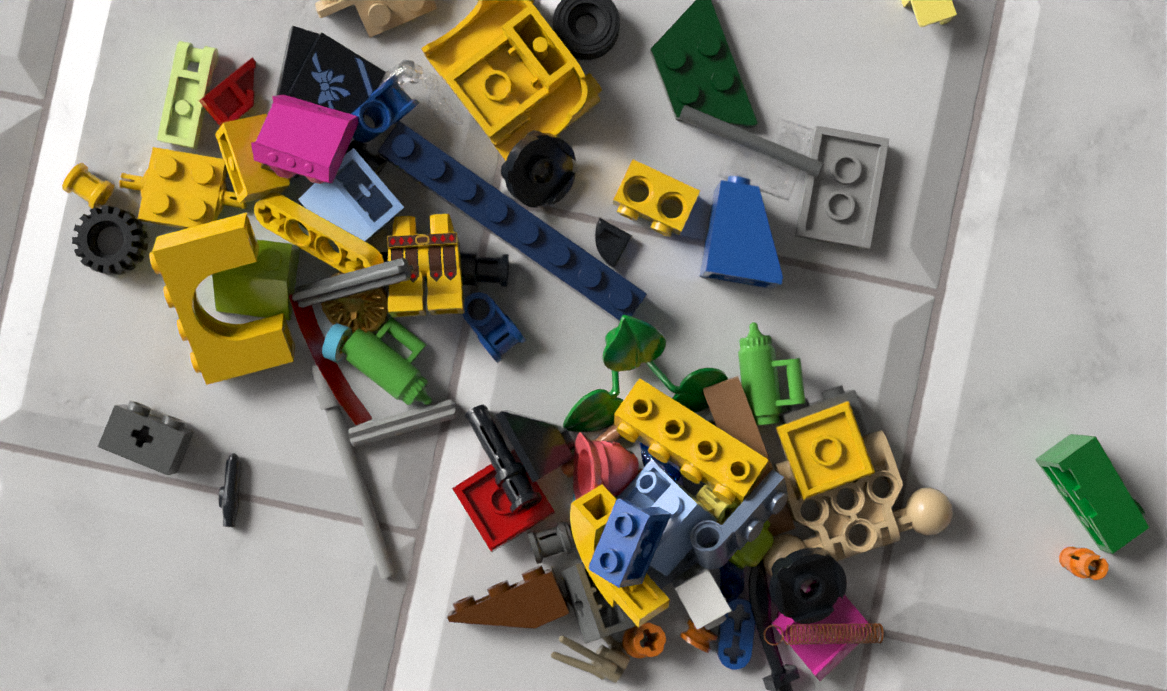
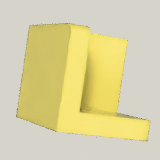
(932, 11)

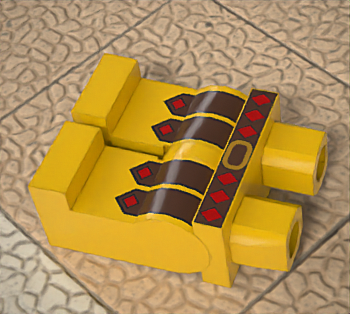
(432, 257)

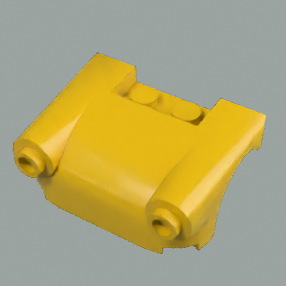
(512, 72)

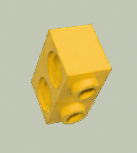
(659, 188)

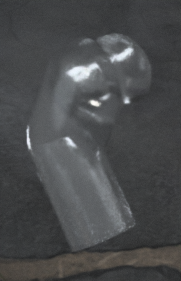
(406, 71)

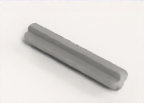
(402, 423)

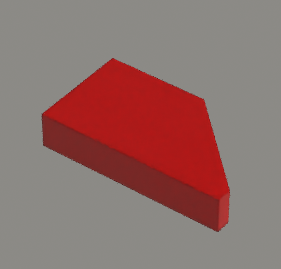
(233, 95)

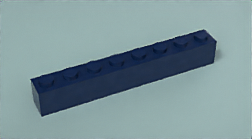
(511, 223)

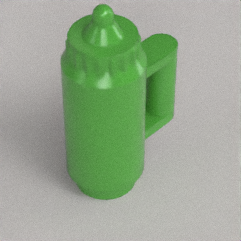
(385, 365)
(761, 379)

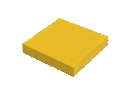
(825, 450)

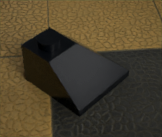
(537, 442)

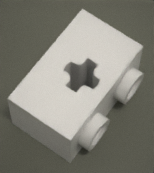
(701, 597)

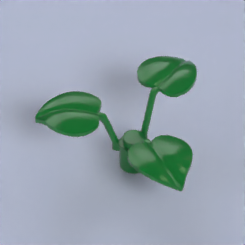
(625, 350)

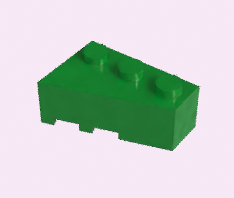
(1094, 491)

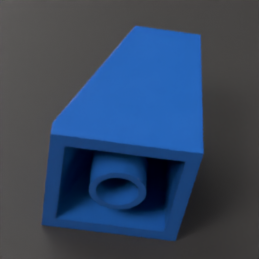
(739, 237)

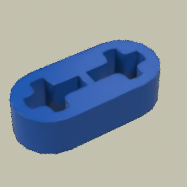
(745, 635)

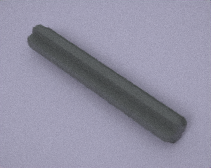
(353, 282)

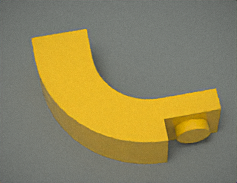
(588, 522)

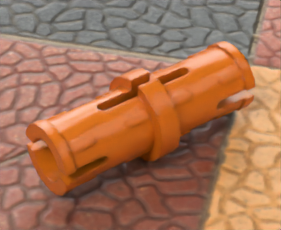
(1085, 558)

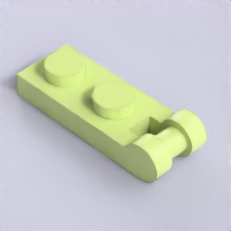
(182, 111)

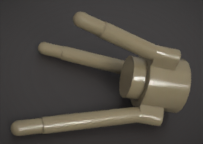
(605, 662)

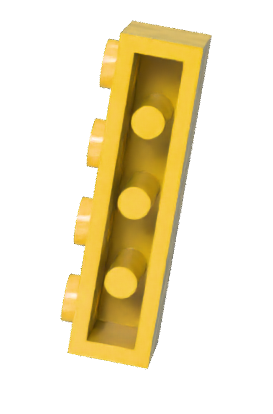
(689, 442)

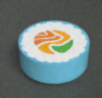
(334, 342)

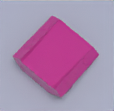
(304, 139)
(825, 657)

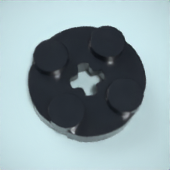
(523, 160)
(793, 571)

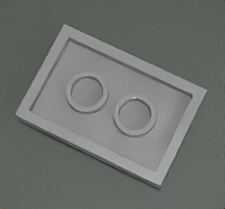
(845, 195)

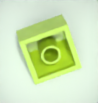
(262, 286)

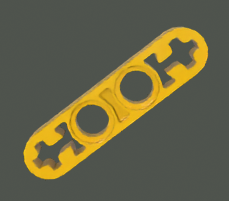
(282, 217)

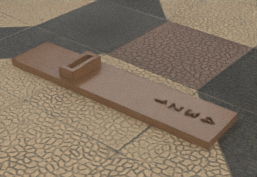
(735, 418)

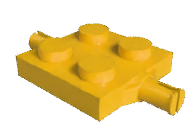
(181, 189)

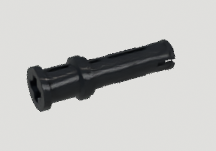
(510, 475)

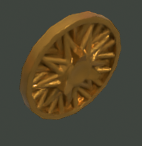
(360, 310)

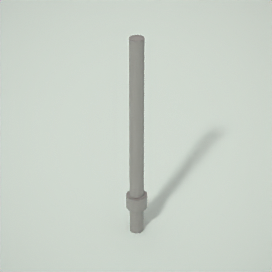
(331, 405)

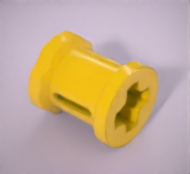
(87, 186)

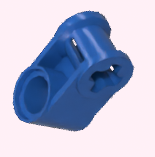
(385, 108)
(493, 327)

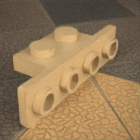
(379, 14)

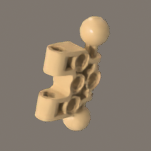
(925, 511)

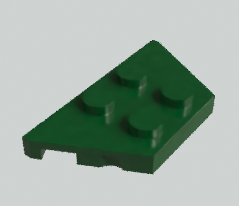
(700, 69)

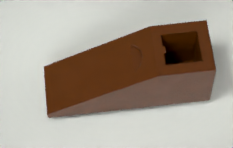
(521, 605)

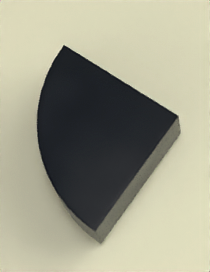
(610, 242)

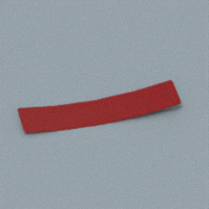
(329, 369)

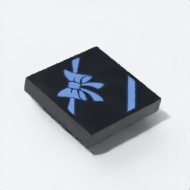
(335, 77)

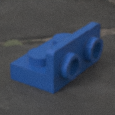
(628, 543)

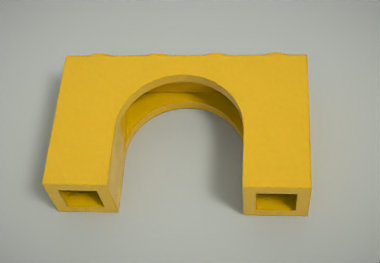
(218, 347)

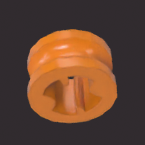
(699, 638)

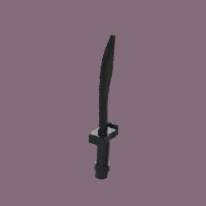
(760, 603)

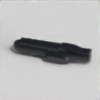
(229, 492)

